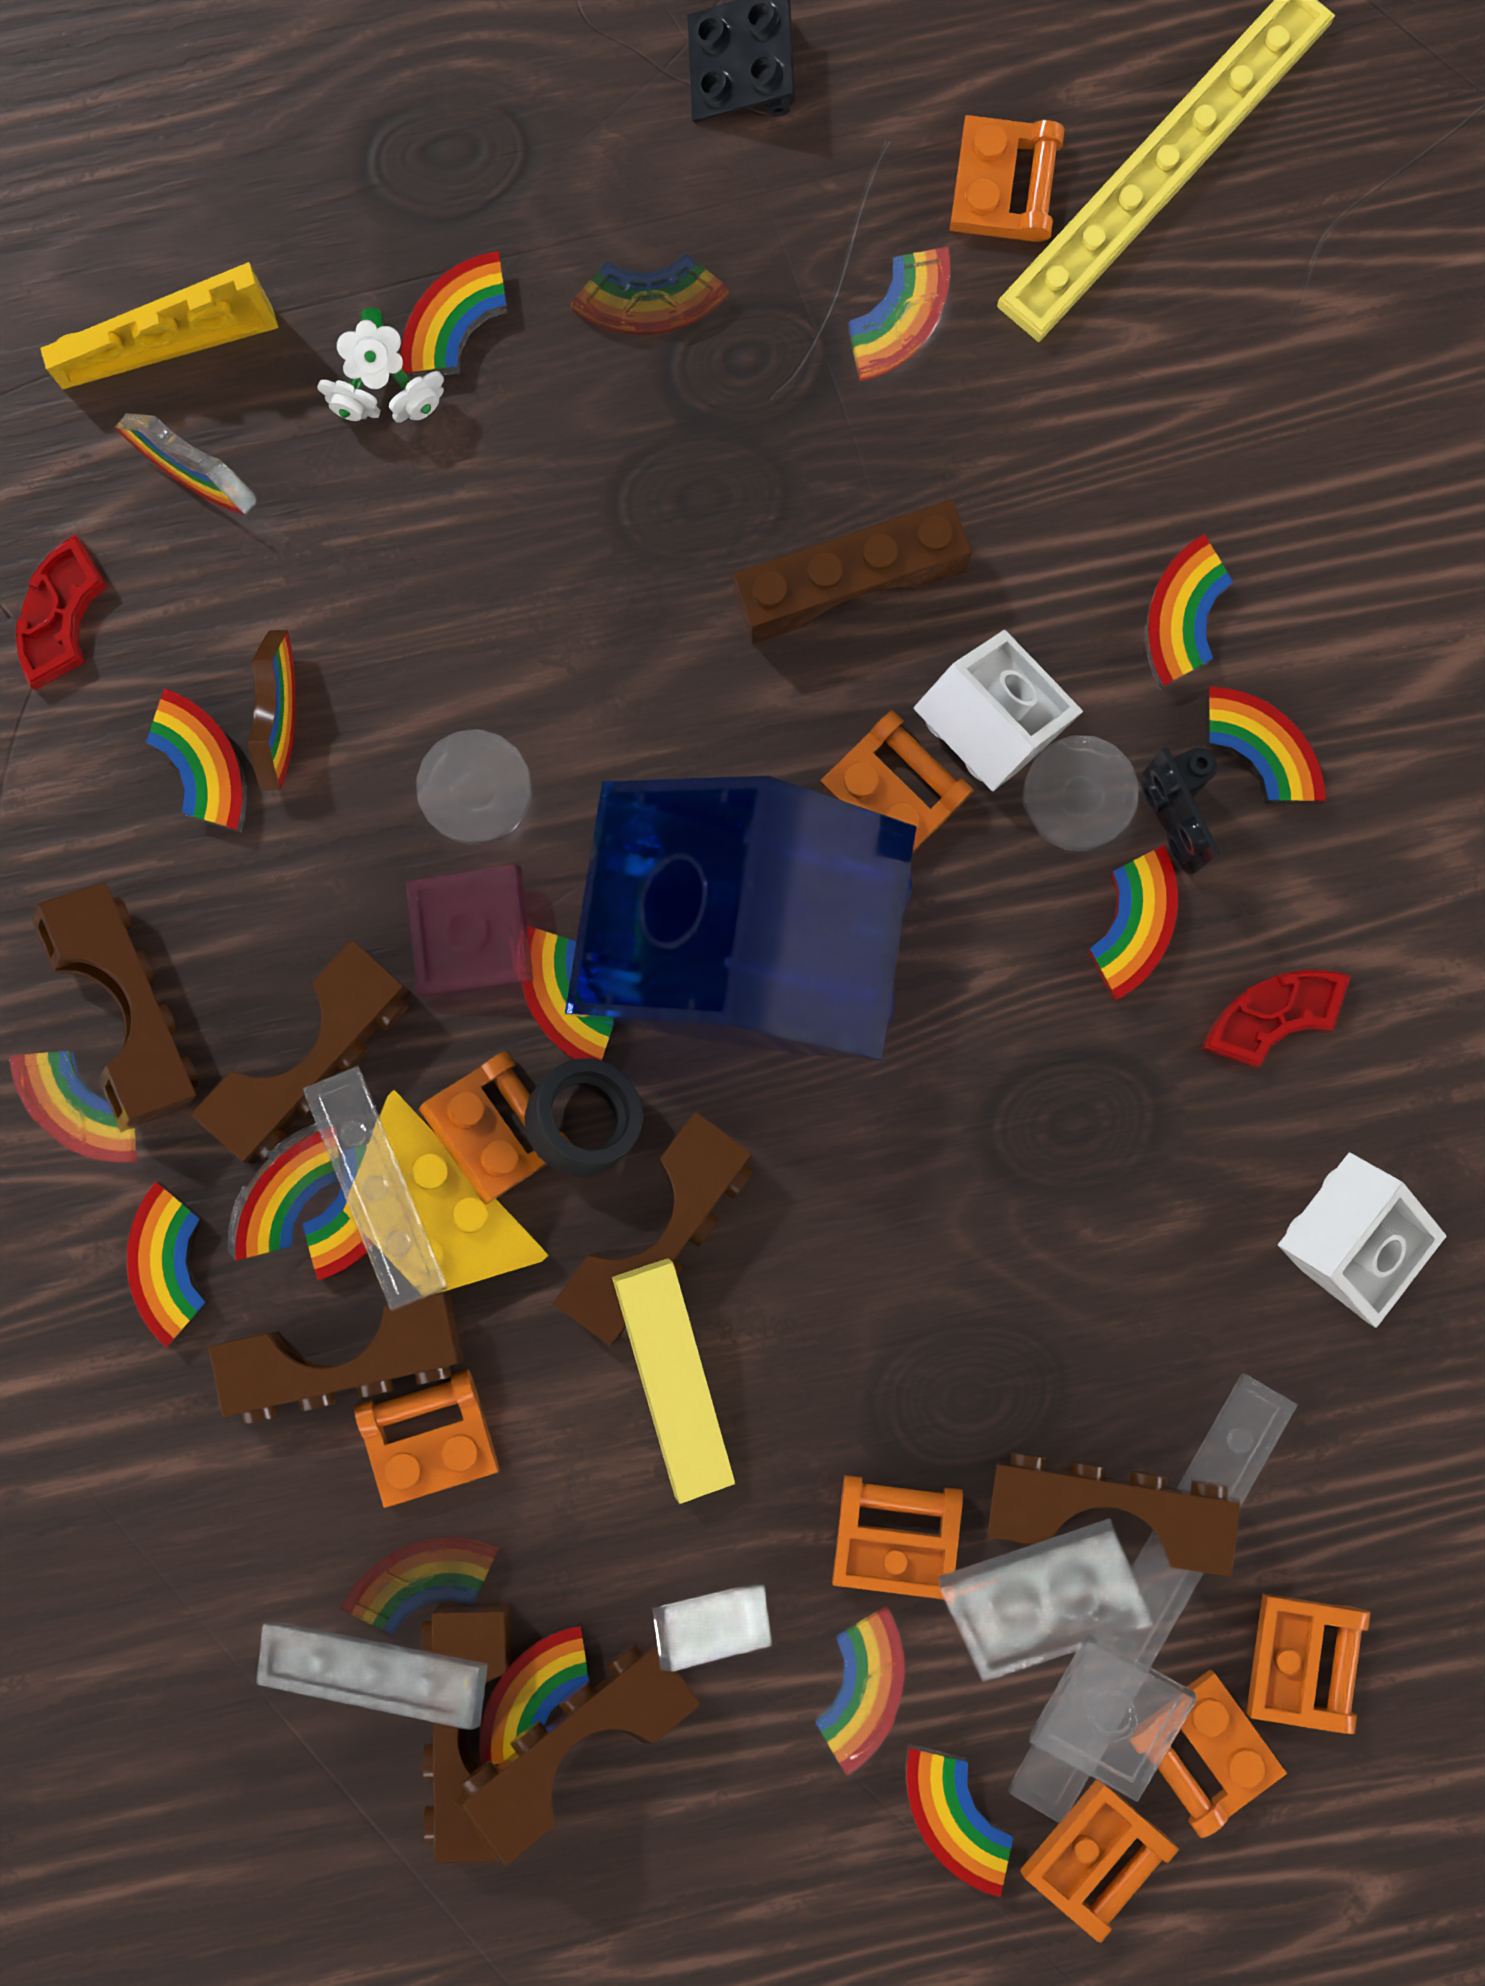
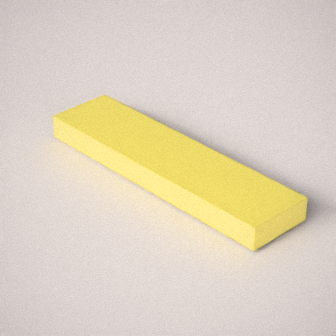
(673, 1380)

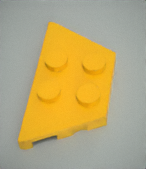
(466, 1235)

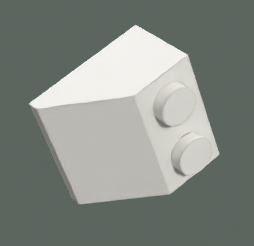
(996, 709)
(1363, 1238)

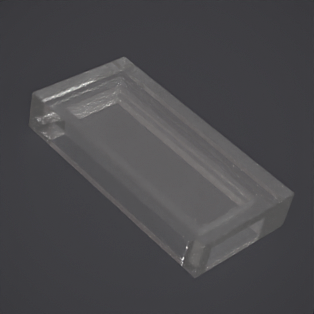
(711, 1627)

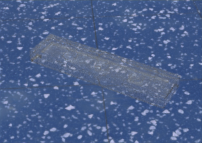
(375, 1188)
(372, 1674)

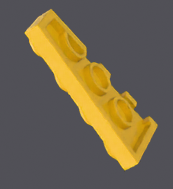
(170, 327)

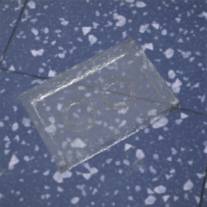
(1045, 1599)

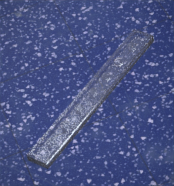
(1228, 1456)

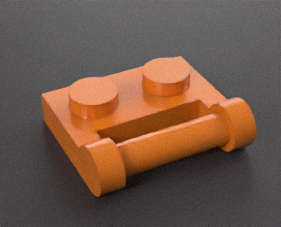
(987, 178)
(871, 785)
(478, 1134)
(432, 1458)
(893, 1557)
(1289, 1662)
(1229, 1750)
(1087, 1848)

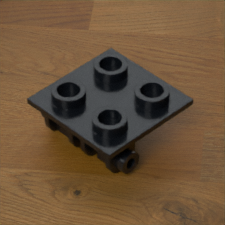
(741, 58)
(1171, 789)

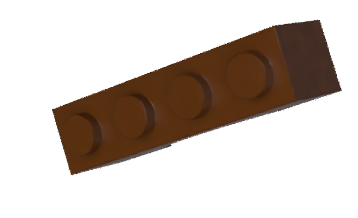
(891, 554)
(90, 939)
(354, 1002)
(701, 1168)
(266, 1372)
(1193, 1524)
(475, 1634)
(513, 1801)

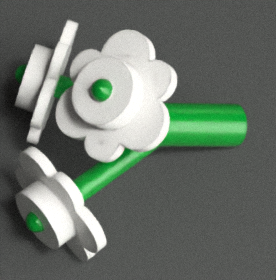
(369, 360)

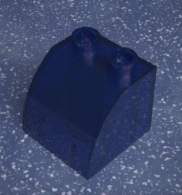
(742, 915)

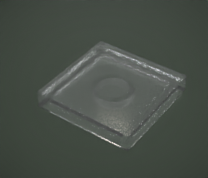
(1112, 1717)

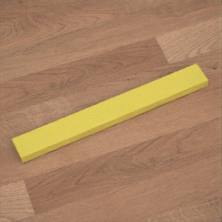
(1163, 164)

